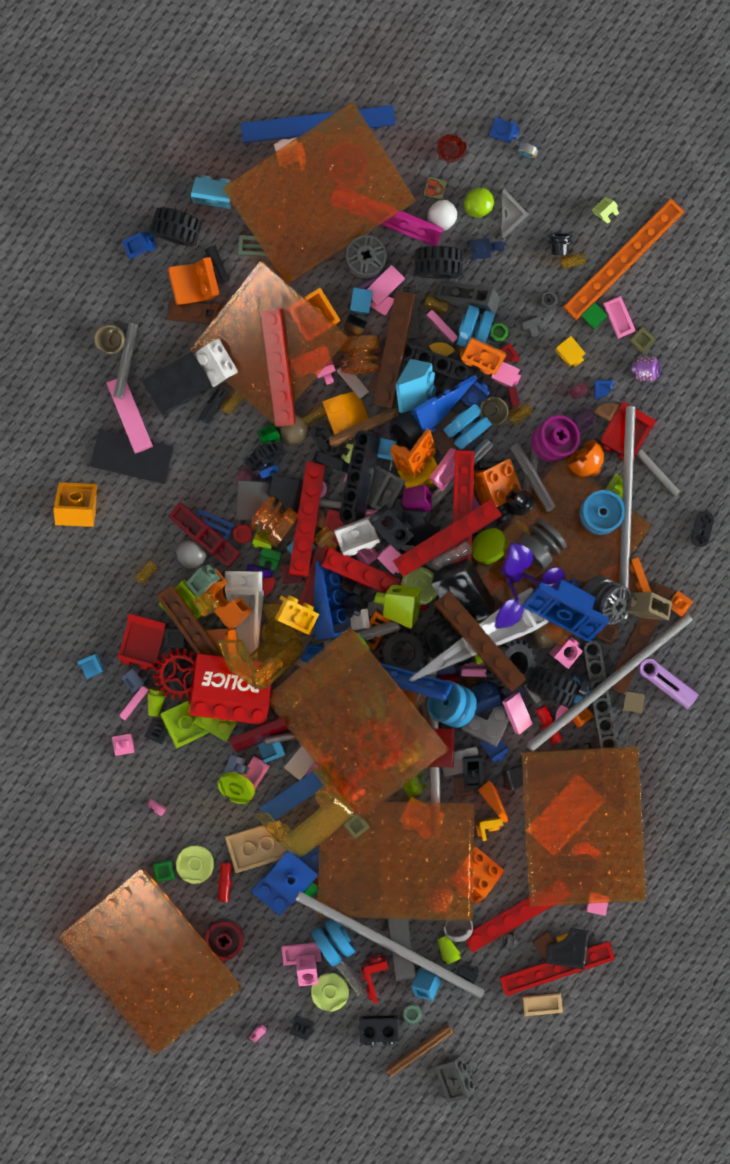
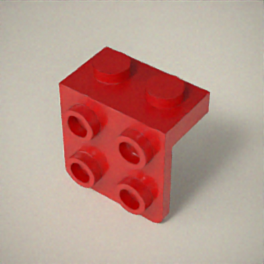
(374, 964)

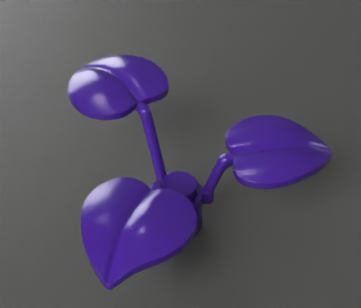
(517, 560)

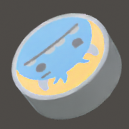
(528, 150)

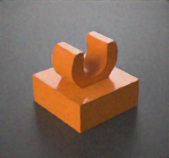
(680, 603)

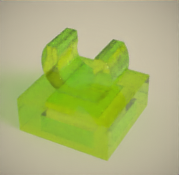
(413, 786)

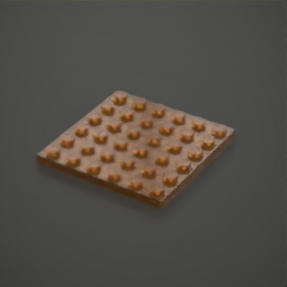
(308, 335)

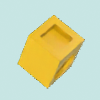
(570, 352)

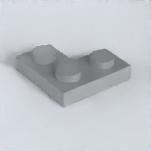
(491, 729)

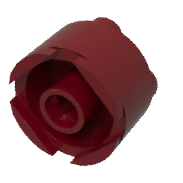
(235, 938)

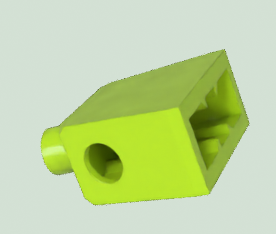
(400, 604)

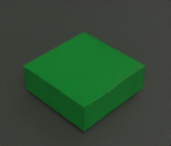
(593, 315)
(163, 871)

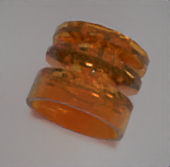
(360, 355)
(273, 521)

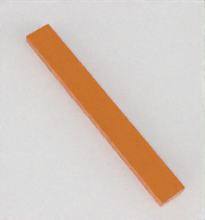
(623, 259)

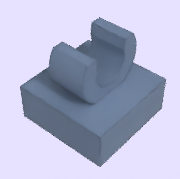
(133, 681)
(236, 765)

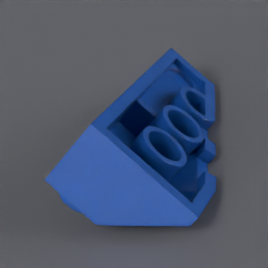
(435, 409)
(327, 602)

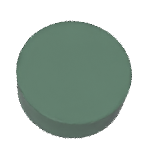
(412, 1013)

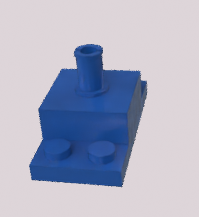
(567, 608)
(286, 879)

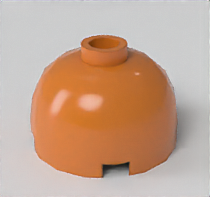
(587, 460)

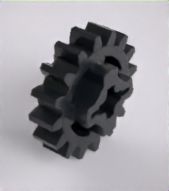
(264, 456)

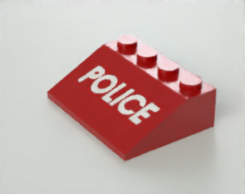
(224, 695)

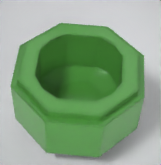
(498, 332)

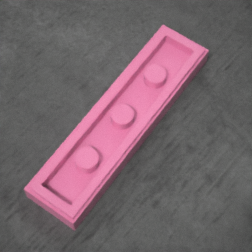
(131, 419)

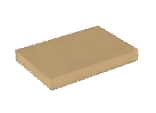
(253, 848)

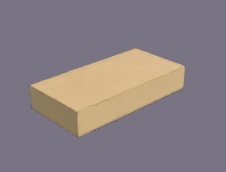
(542, 1004)

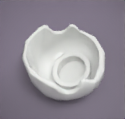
(442, 214)

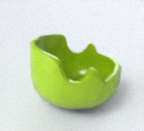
(478, 202)

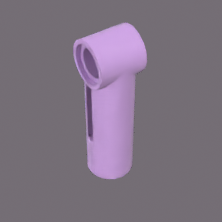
(683, 694)

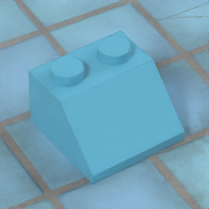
(210, 192)
(415, 385)

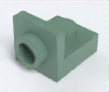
(202, 580)

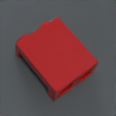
(614, 435)
(142, 641)

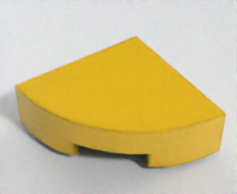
(442, 349)

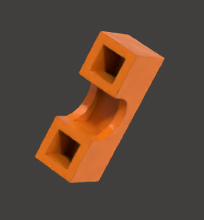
(231, 612)

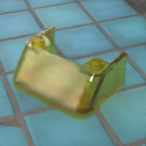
(272, 658)
(332, 815)

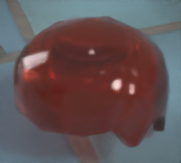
(445, 150)

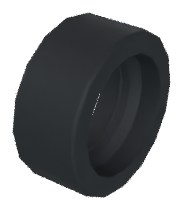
(406, 430)

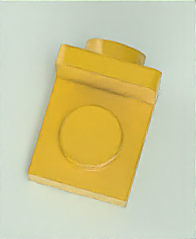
(491, 824)

